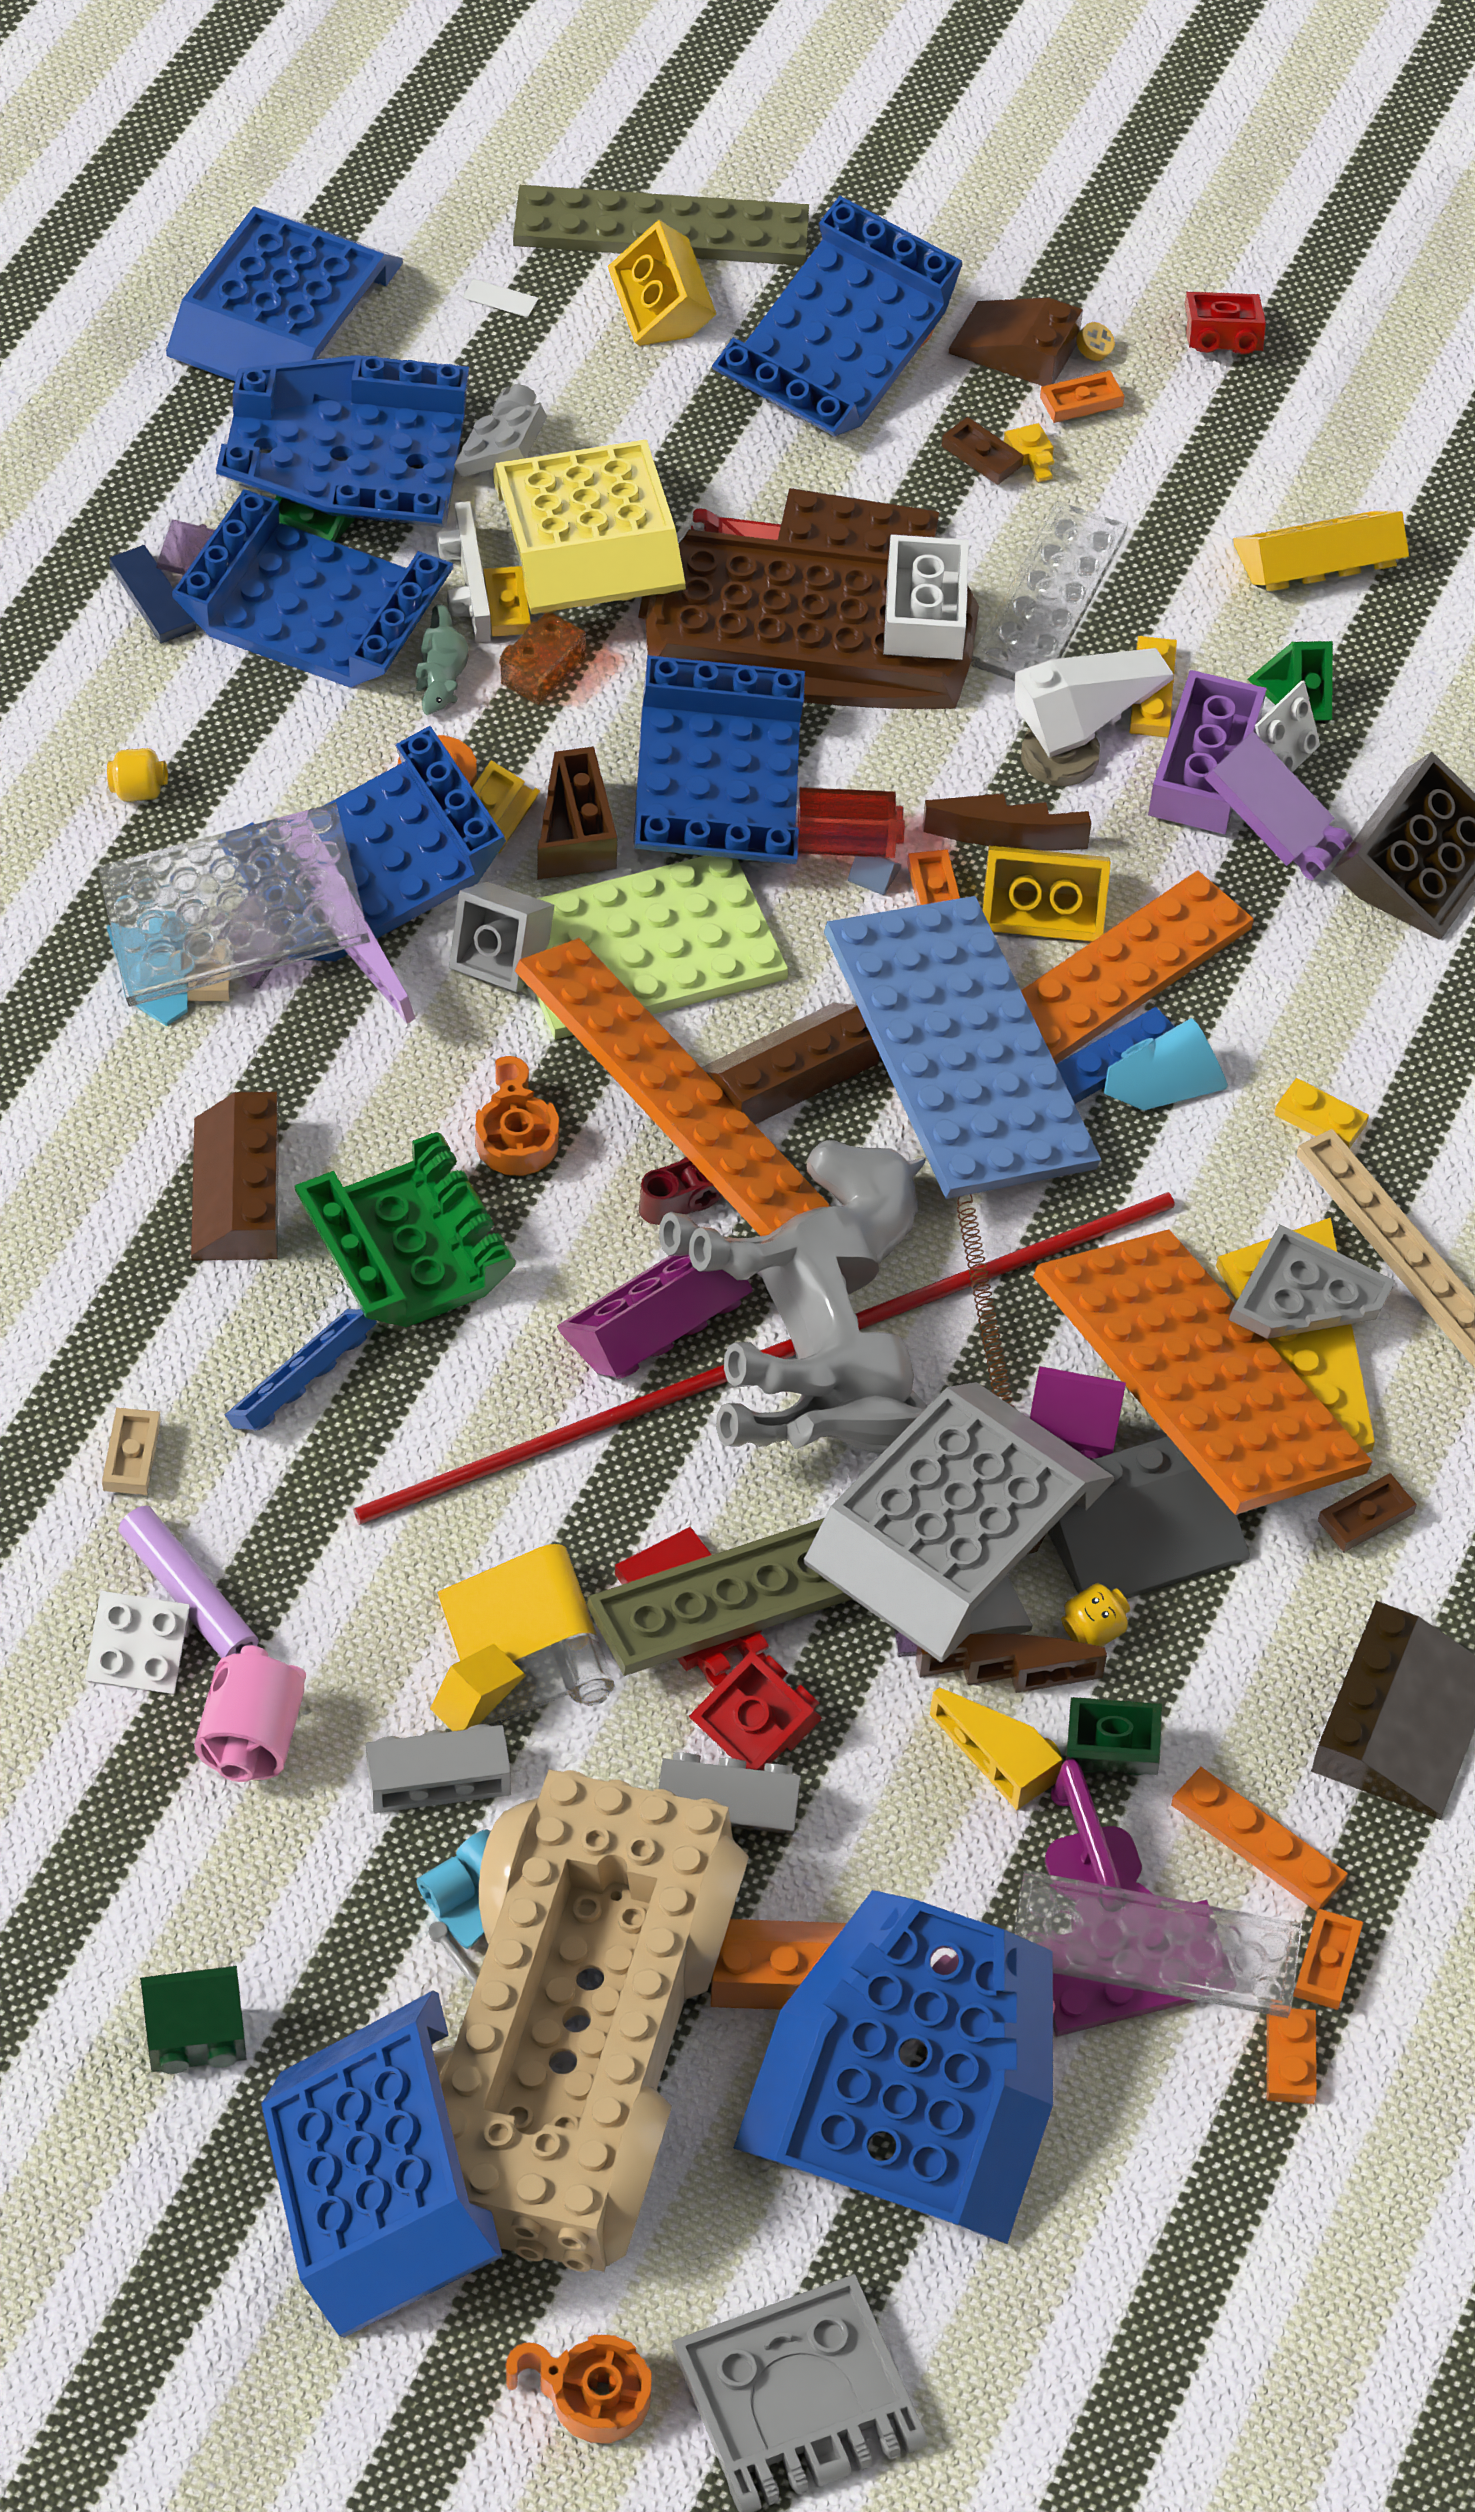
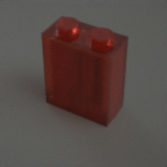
(849, 822)

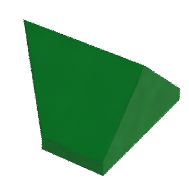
(1300, 662)

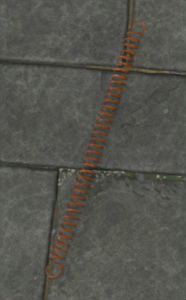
(986, 1298)

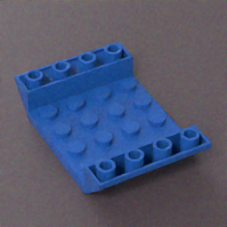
(274, 295)
(845, 320)
(305, 595)
(719, 760)
(415, 836)
(374, 2171)

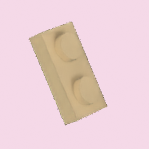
(131, 1451)

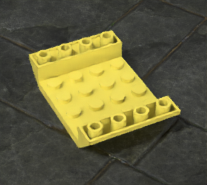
(590, 526)

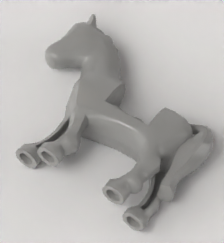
(848, 1379)

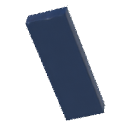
(151, 593)

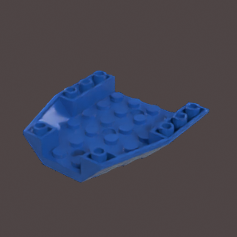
(356, 408)
(961, 2119)

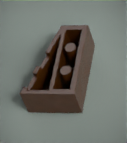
(577, 818)

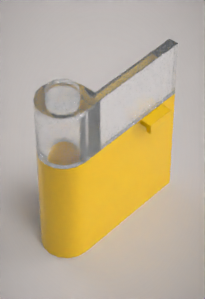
(539, 1622)

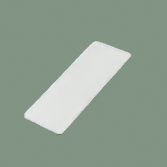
(500, 297)

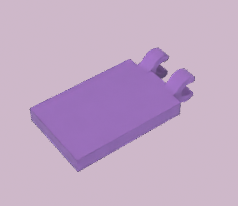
(1278, 806)

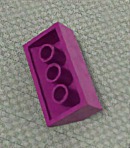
(650, 1314)

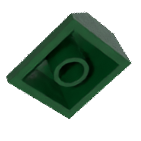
(1115, 1735)
(193, 2019)

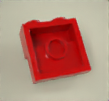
(1225, 322)
(756, 1712)

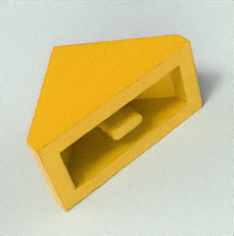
(475, 1687)

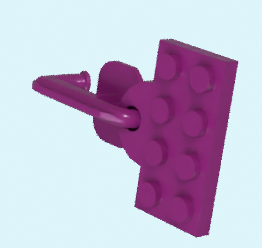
(1103, 1858)

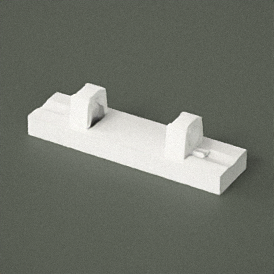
(471, 599)

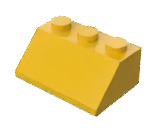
(661, 287)
(1046, 893)

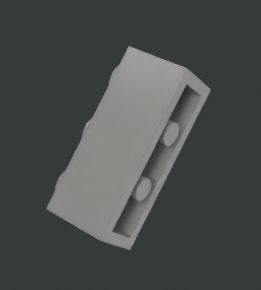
(438, 1768)
(754, 1797)

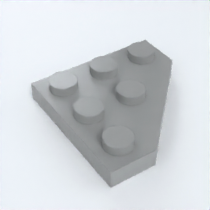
(1307, 1289)

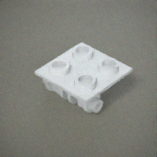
(1290, 728)
(137, 1642)

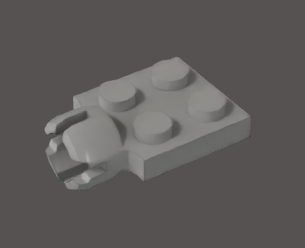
(505, 433)

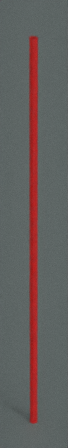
(781, 1350)

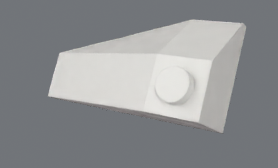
(1079, 695)

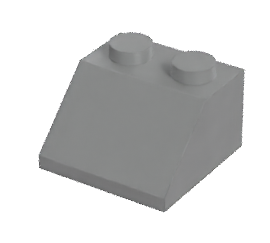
(496, 931)

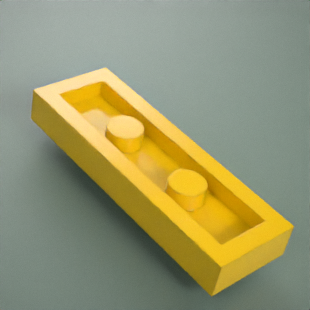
(1154, 714)

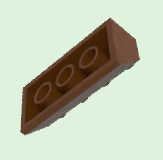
(796, 1061)
(236, 1179)

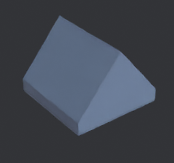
(874, 873)

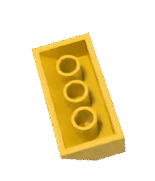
(1323, 547)

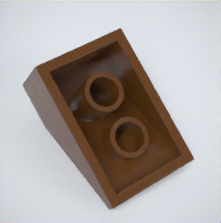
(1020, 337)

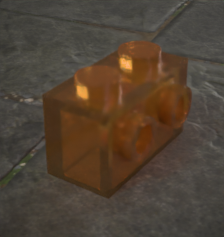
(542, 657)

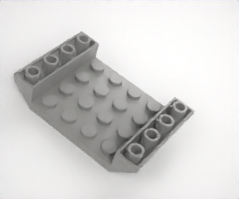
(950, 1514)

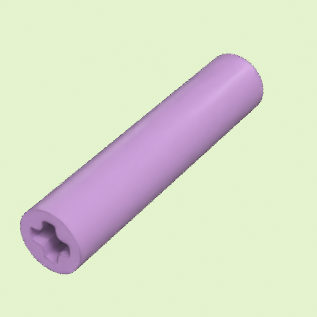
(186, 1582)

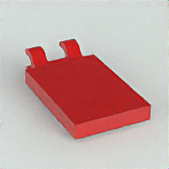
(673, 1552)

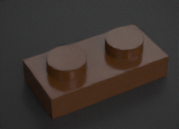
(982, 450)
(1366, 1512)

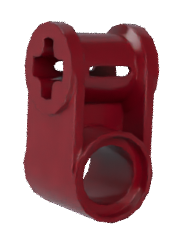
(675, 1189)

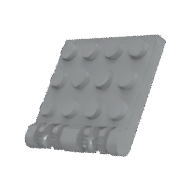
(794, 2385)

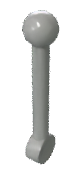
(439, 1933)

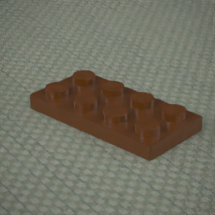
(851, 521)

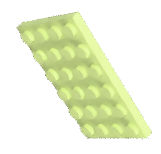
(671, 933)

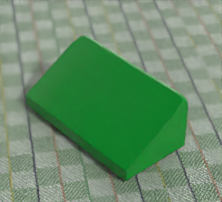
(312, 520)

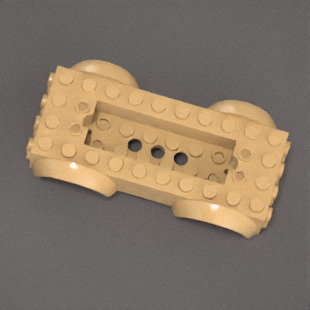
(567, 1887)

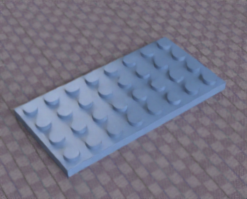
(961, 1047)

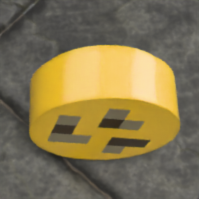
(1095, 341)

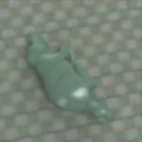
(443, 661)

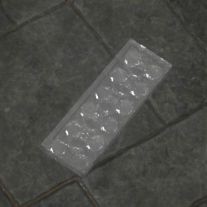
(1050, 591)
(1161, 1943)

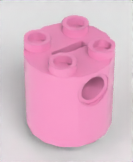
(250, 1715)

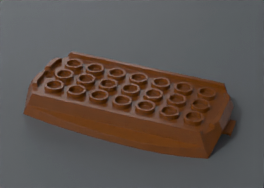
(799, 612)

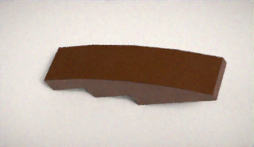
(992, 823)
(1026, 1659)

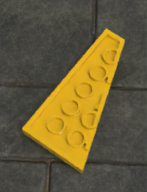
(1320, 1358)

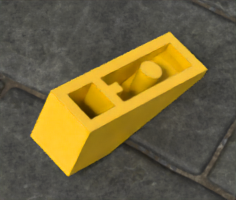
(1001, 1747)

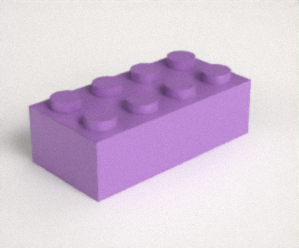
(1206, 728)

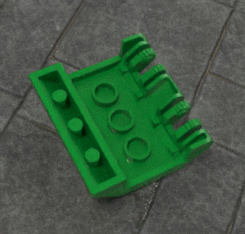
(409, 1236)

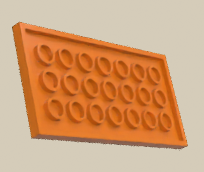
(1198, 1374)

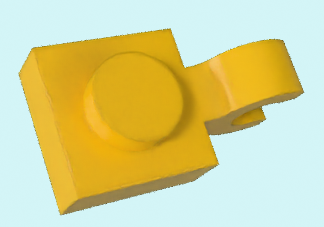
(1035, 447)

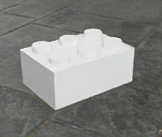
(926, 597)

